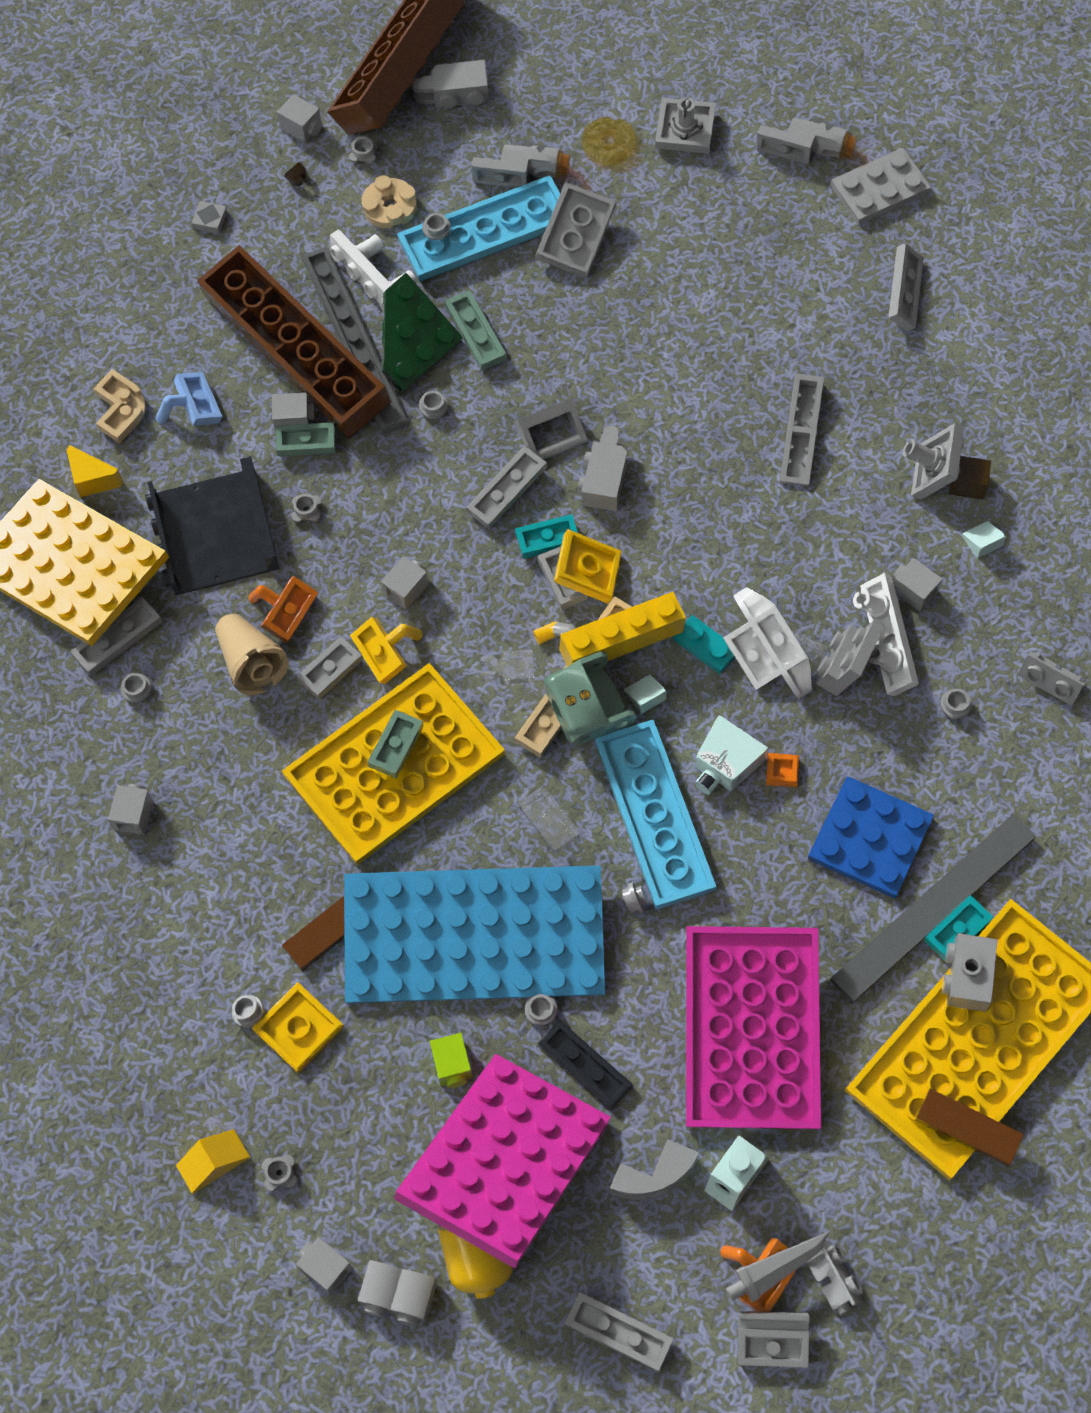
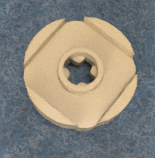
(385, 189)

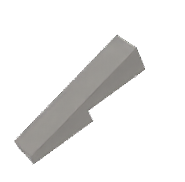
(801, 429)

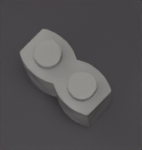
(397, 1292)

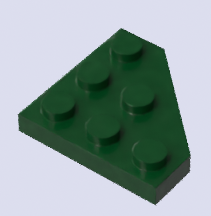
(412, 333)

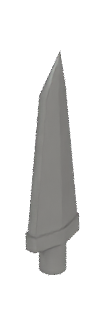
(766, 1273)

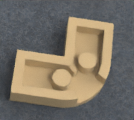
(126, 402)

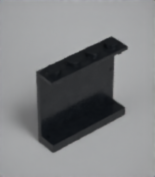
(213, 530)

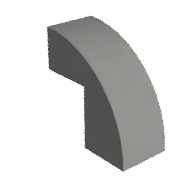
(671, 1170)

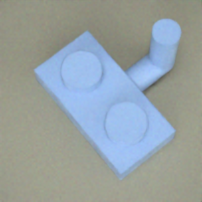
(195, 397)

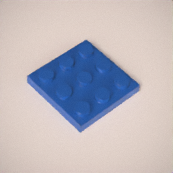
(870, 837)

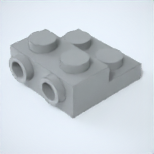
(848, 657)

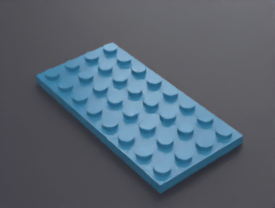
(473, 934)

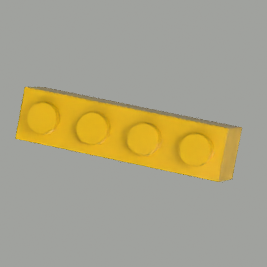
(625, 630)

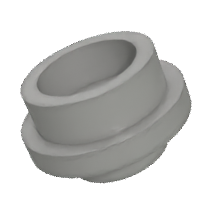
(436, 227)
(433, 405)
(135, 687)
(956, 703)
(635, 898)
(247, 1010)
(541, 1010)

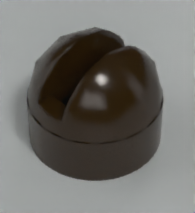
(297, 174)

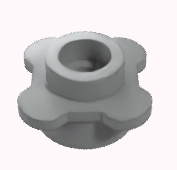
(360, 144)
(302, 501)
(270, 1169)

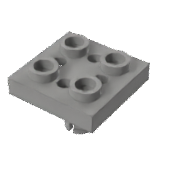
(685, 121)
(935, 460)

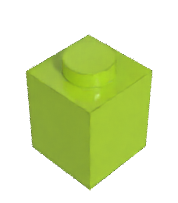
(451, 1060)

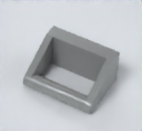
(546, 414)

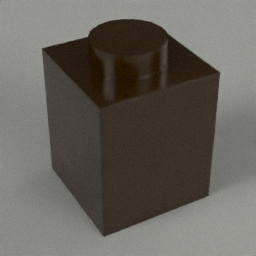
(972, 479)

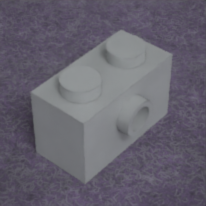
(970, 972)

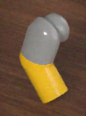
(551, 631)

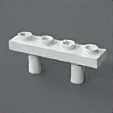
(358, 266)
(892, 647)

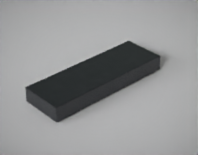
(585, 1065)

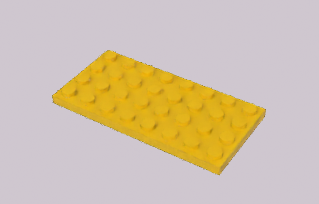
(978, 1055)

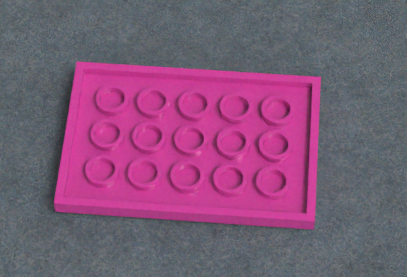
(752, 1027)
(503, 1160)

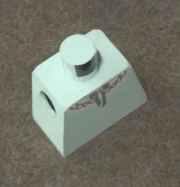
(727, 756)
(735, 1172)

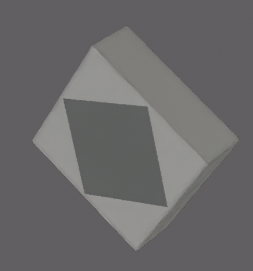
(209, 217)

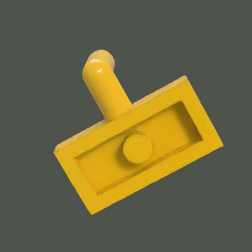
(379, 647)

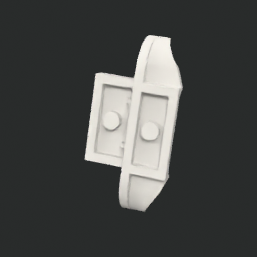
(768, 646)

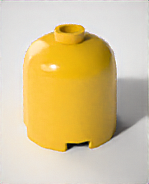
(471, 1267)

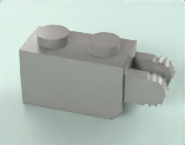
(453, 85)
(605, 472)

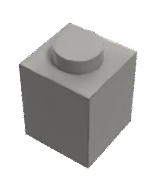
(299, 118)
(292, 409)
(405, 582)
(916, 584)
(130, 809)
(323, 1264)

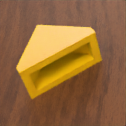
(92, 474)
(211, 1159)

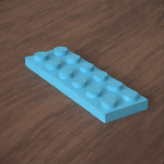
(482, 229)
(655, 815)

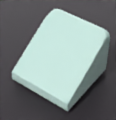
(984, 539)
(646, 694)

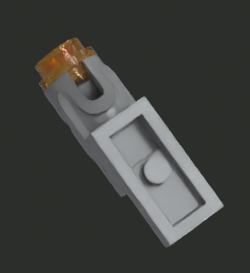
(805, 138)
(519, 163)

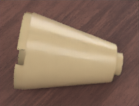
(249, 655)

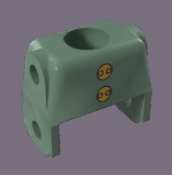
(587, 700)

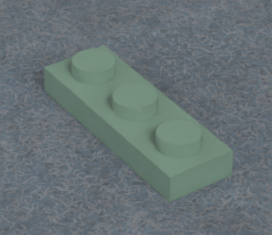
(475, 330)

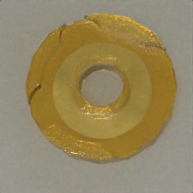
(608, 153)

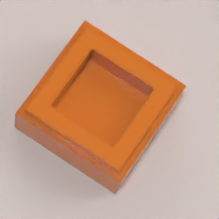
(782, 770)

